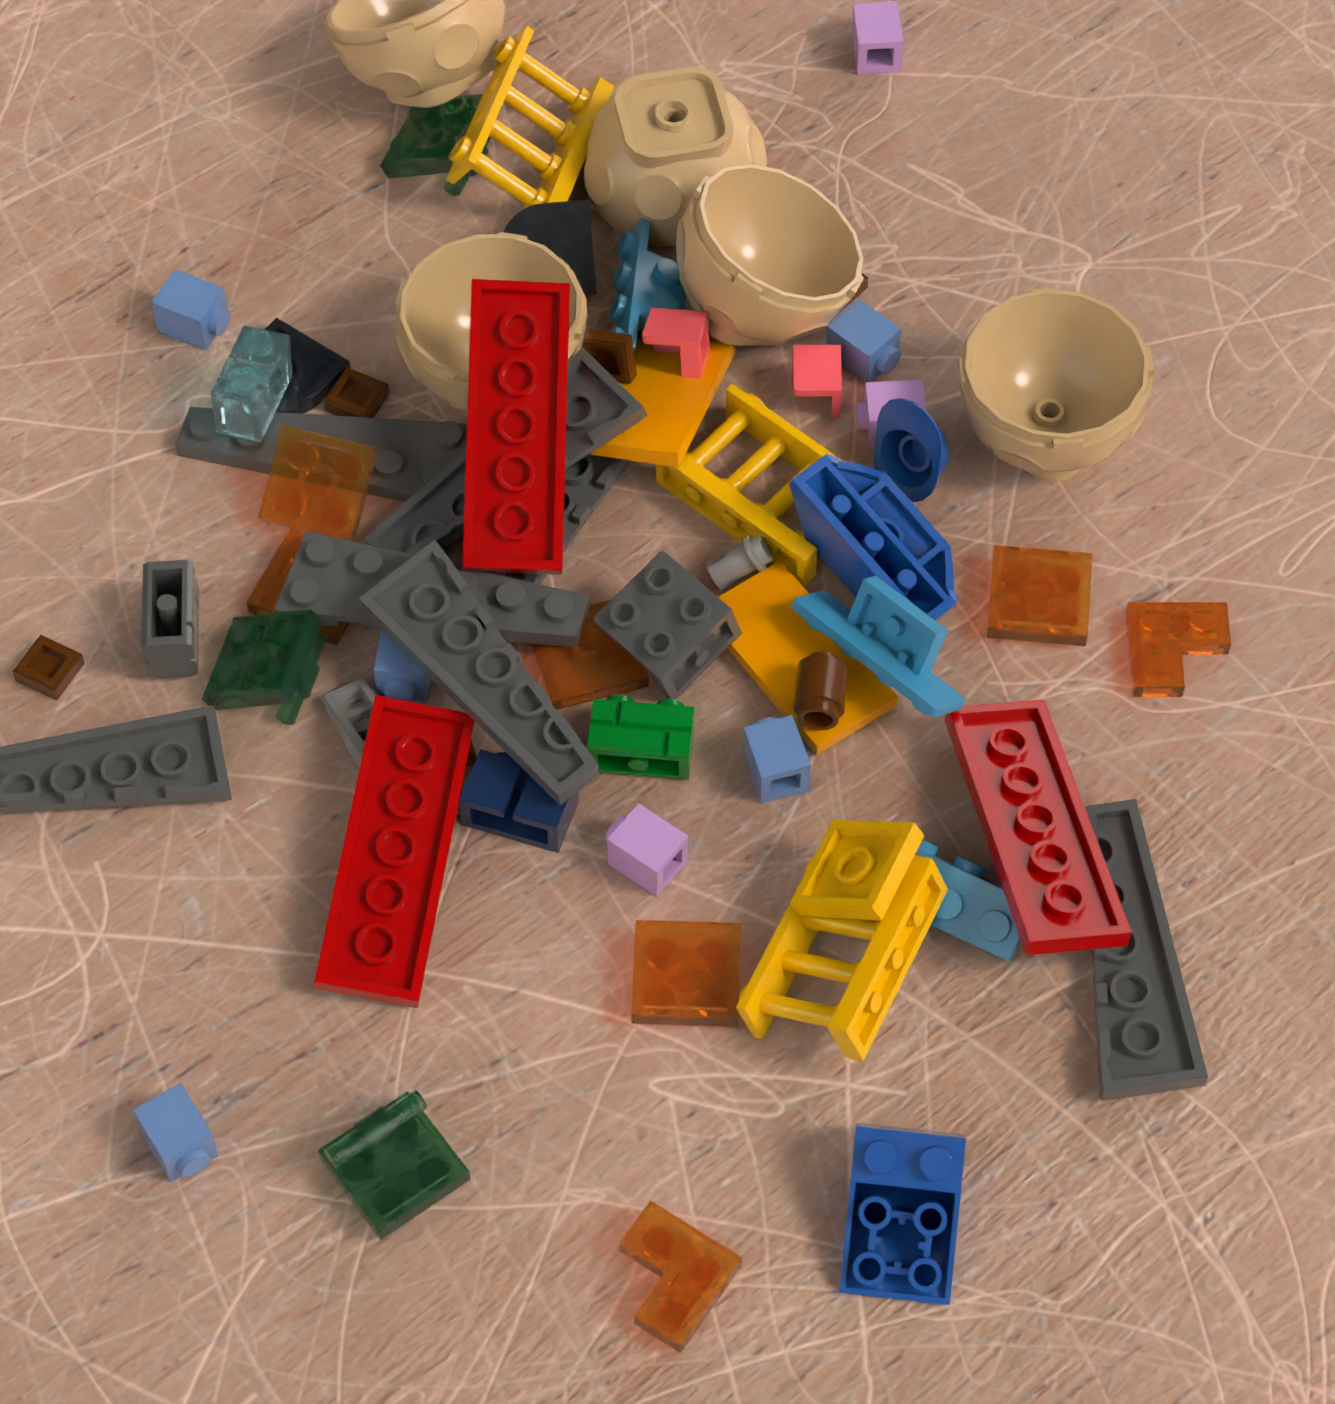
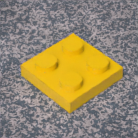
(857, 869)

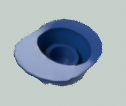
(910, 448)

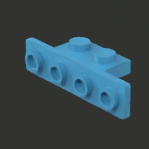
(642, 283)
(889, 639)
(973, 906)

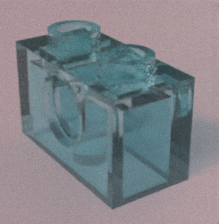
(252, 383)

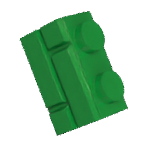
(642, 737)

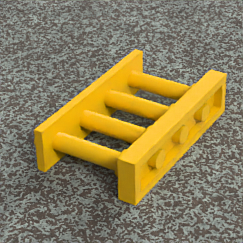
(571, 136)
(722, 499)
(871, 980)

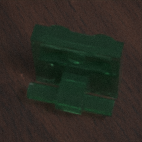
(428, 139)
(267, 663)
(394, 1164)

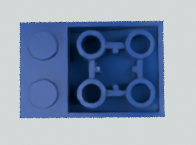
(903, 1213)

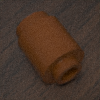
(820, 690)

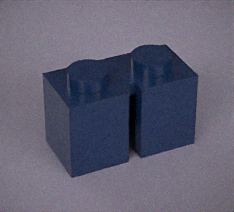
(512, 804)

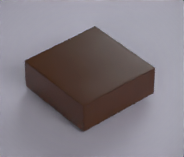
(613, 353)
(356, 395)
(48, 667)

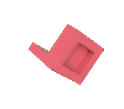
(680, 333)
(818, 373)

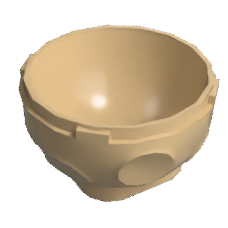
(417, 47)
(660, 143)
(765, 256)
(437, 302)
(1059, 360)

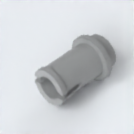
(739, 561)

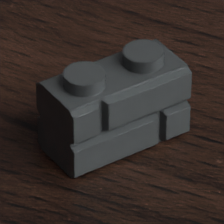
(170, 619)

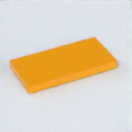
(671, 403)
(778, 638)

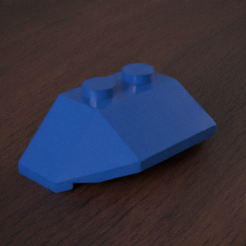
(873, 529)

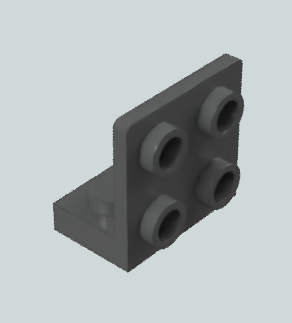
(669, 624)

